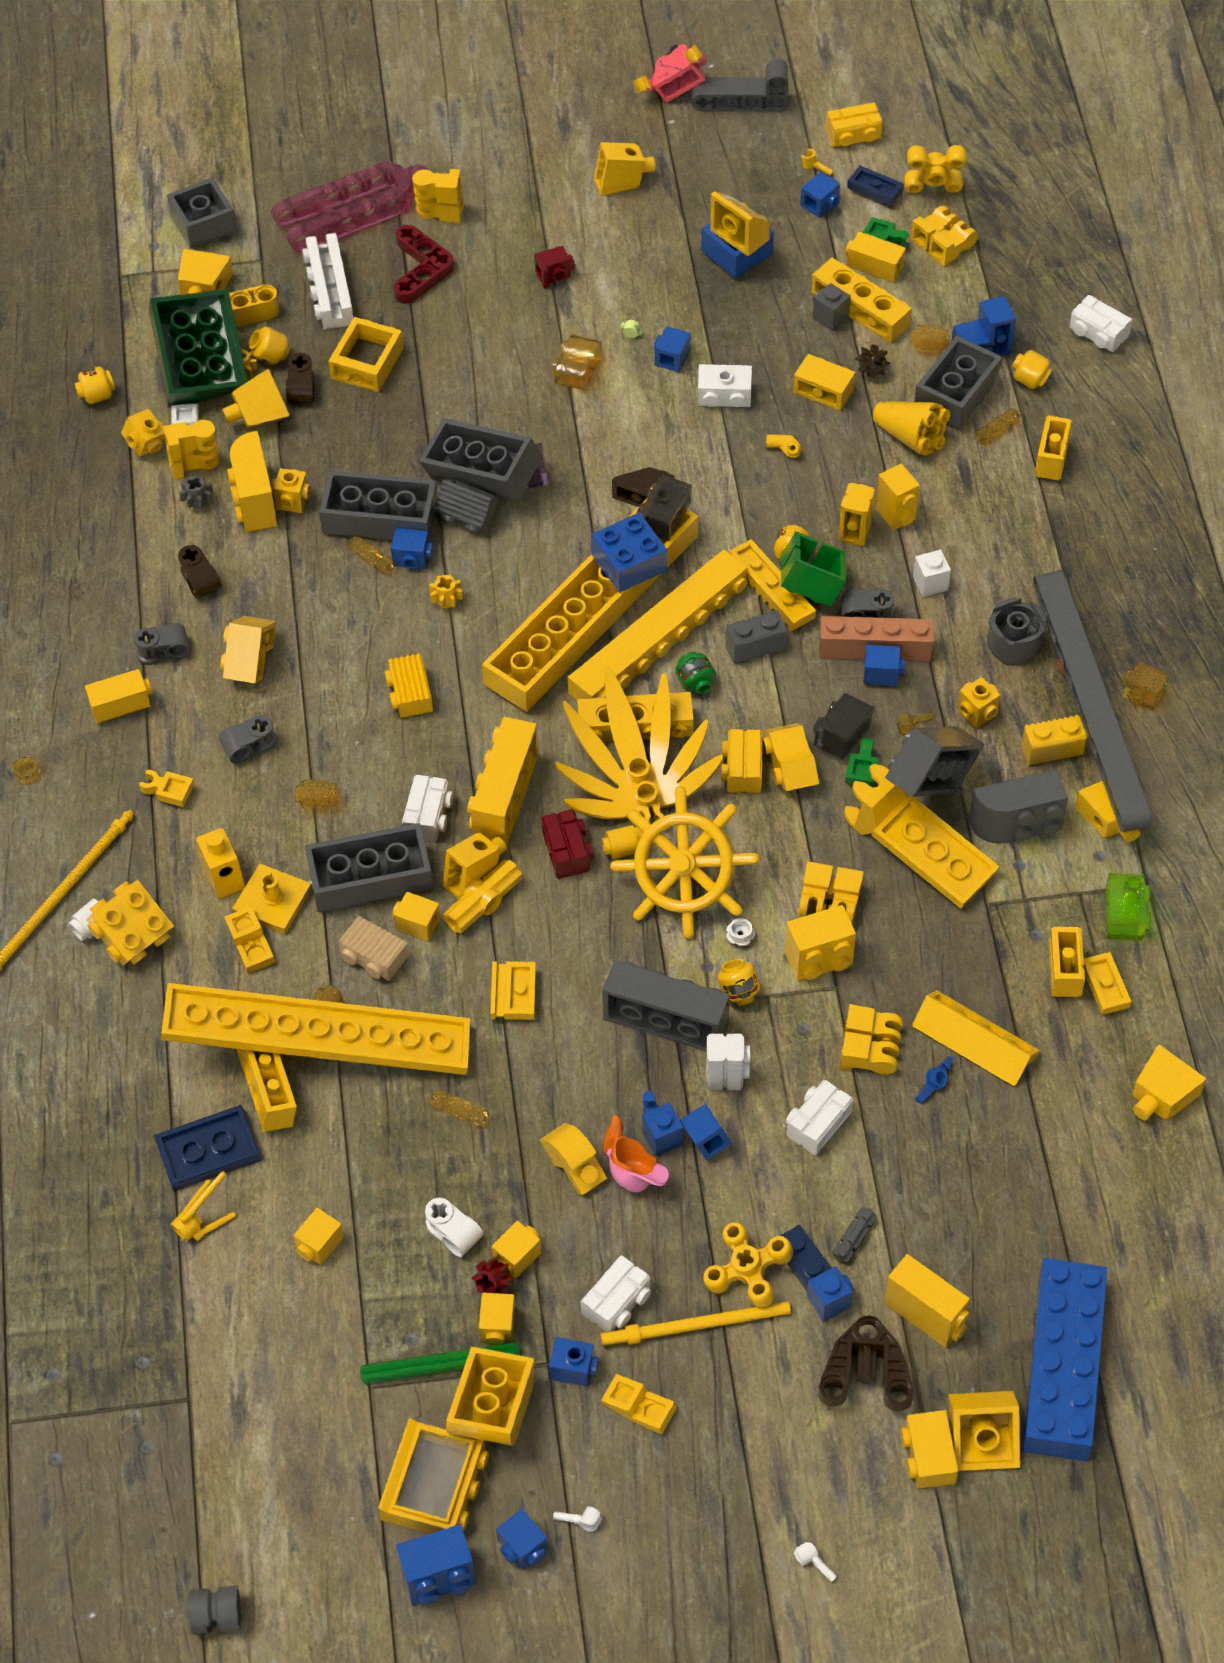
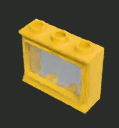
(432, 1479)

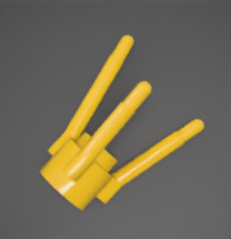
(188, 1221)

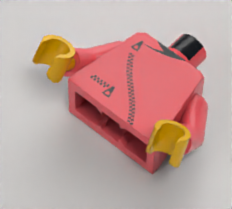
(675, 72)

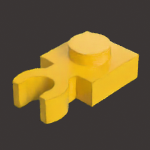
(169, 789)

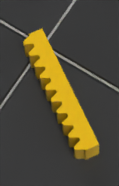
(767, 582)

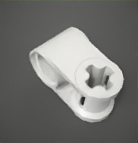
(455, 1230)

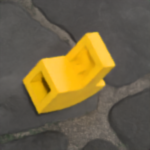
(575, 1154)

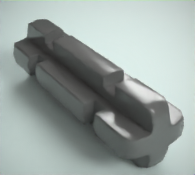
(854, 1235)

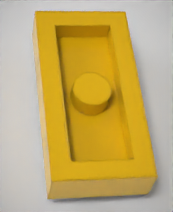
(1106, 983)

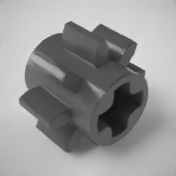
(196, 492)

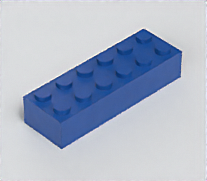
(1065, 1360)

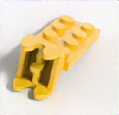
(919, 838)

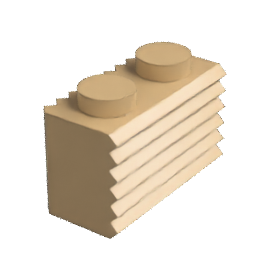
(373, 949)

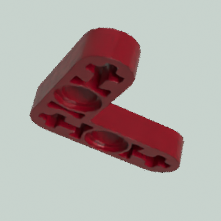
(428, 264)

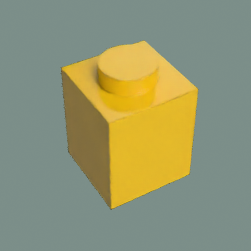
(416, 916)
(318, 1237)
(517, 1248)
(497, 1318)

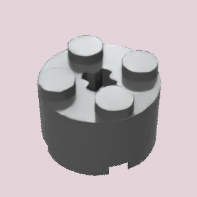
(1016, 631)

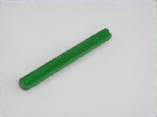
(424, 1364)

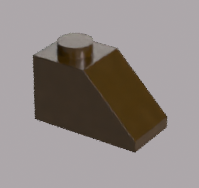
(634, 486)

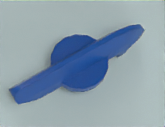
(935, 1079)

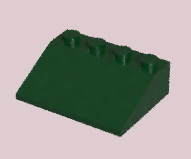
(196, 346)

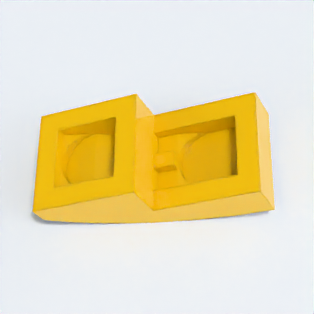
(250, 939)
(638, 1404)

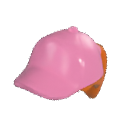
(630, 1162)

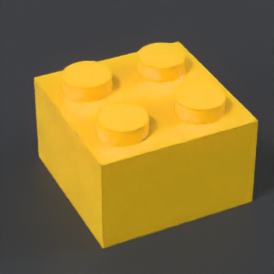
(820, 943)

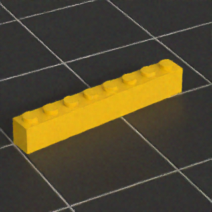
(661, 626)

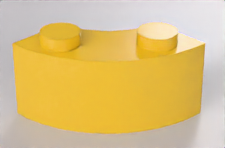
(790, 757)

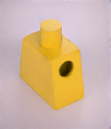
(620, 167)
(203, 272)
(257, 402)
(1096, 809)
(215, 854)
(470, 860)
(1166, 1086)

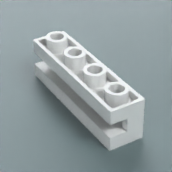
(329, 282)

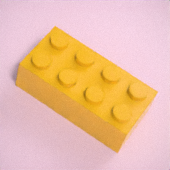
(504, 779)

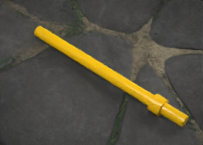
(633, 1333)

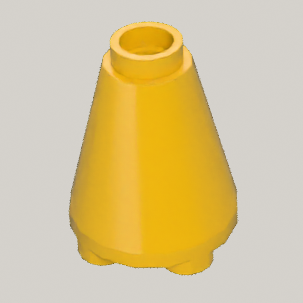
(914, 423)

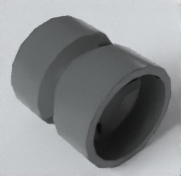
(214, 1610)

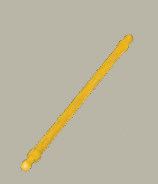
(116, 828)

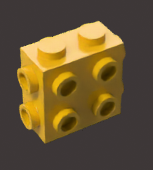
(129, 923)

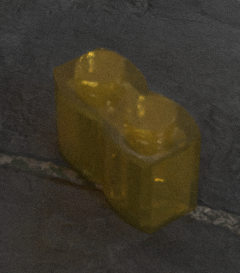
(577, 361)

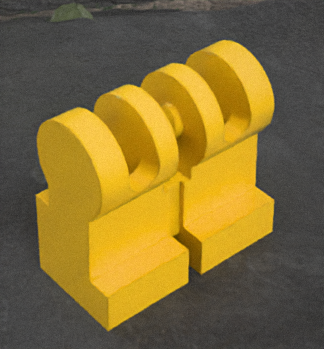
(439, 195)
(943, 235)
(191, 447)
(820, 886)
(871, 1040)

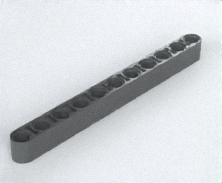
(1092, 702)

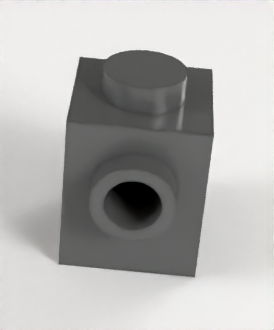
(831, 306)

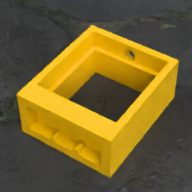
(370, 376)

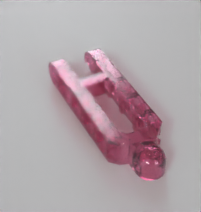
(314, 203)

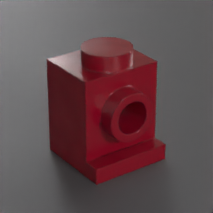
(553, 265)

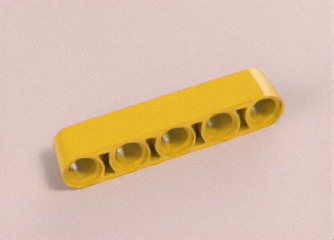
(254, 305)

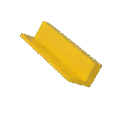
(974, 1037)

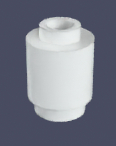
(79, 924)

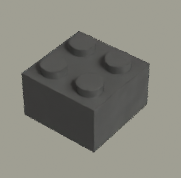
(201, 213)

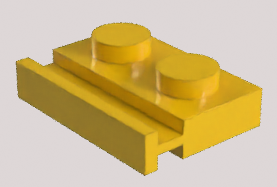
(513, 990)

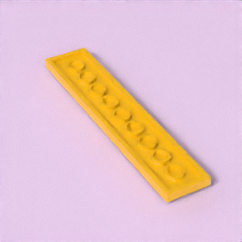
(316, 1029)

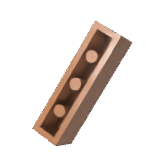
(849, 635)

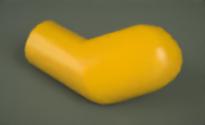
(786, 443)

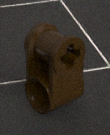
(300, 379)
(198, 572)

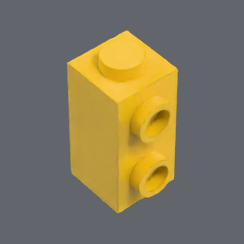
(875, 256)
(118, 695)

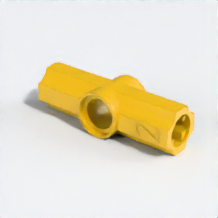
(482, 896)

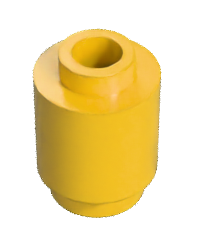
(621, 841)

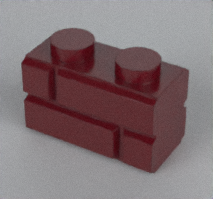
(566, 844)

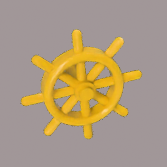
(684, 862)

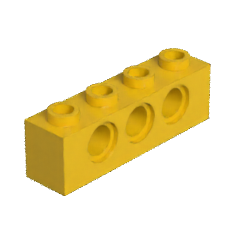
(868, 303)
(682, 722)
(268, 1089)

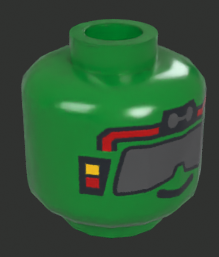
(695, 673)

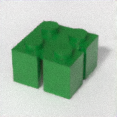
(819, 579)

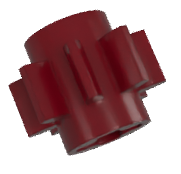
(492, 1277)

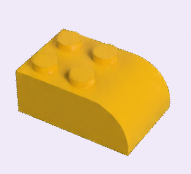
(252, 484)
(491, 1396)

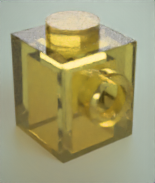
(1145, 685)

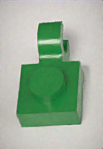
(886, 231)
(859, 764)

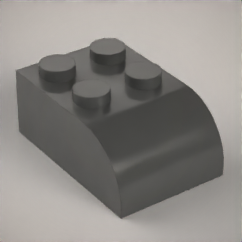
(959, 379)
(1019, 808)

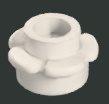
(740, 925)

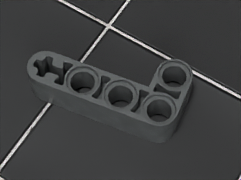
(744, 92)

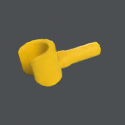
(811, 162)

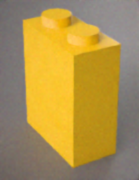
(927, 1301)

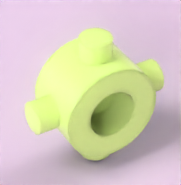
(631, 329)

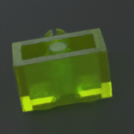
(1126, 906)

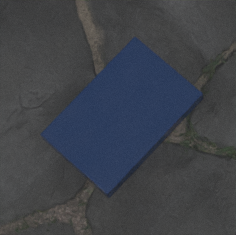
(207, 1147)

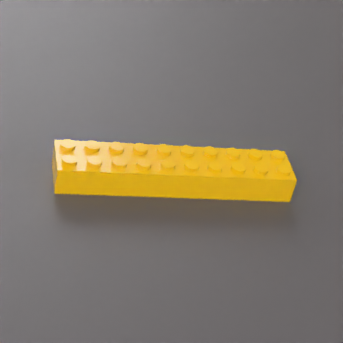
(568, 626)

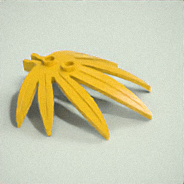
(640, 783)

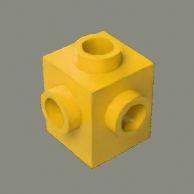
(143, 433)
(291, 490)
(978, 702)

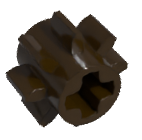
(879, 361)

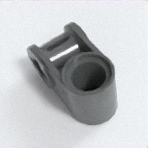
(867, 603)
(164, 643)
(247, 740)

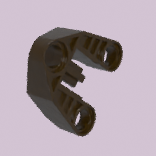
(894, 1368)

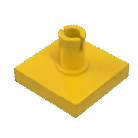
(274, 897)

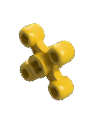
(935, 169)
(744, 1256)

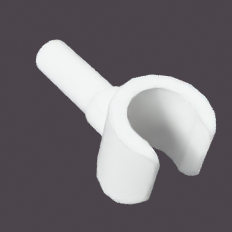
(588, 1521)
(808, 1553)

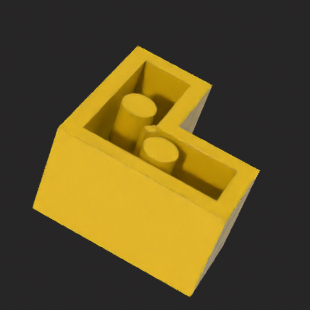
(246, 648)

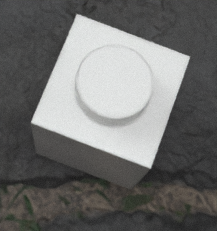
(931, 573)

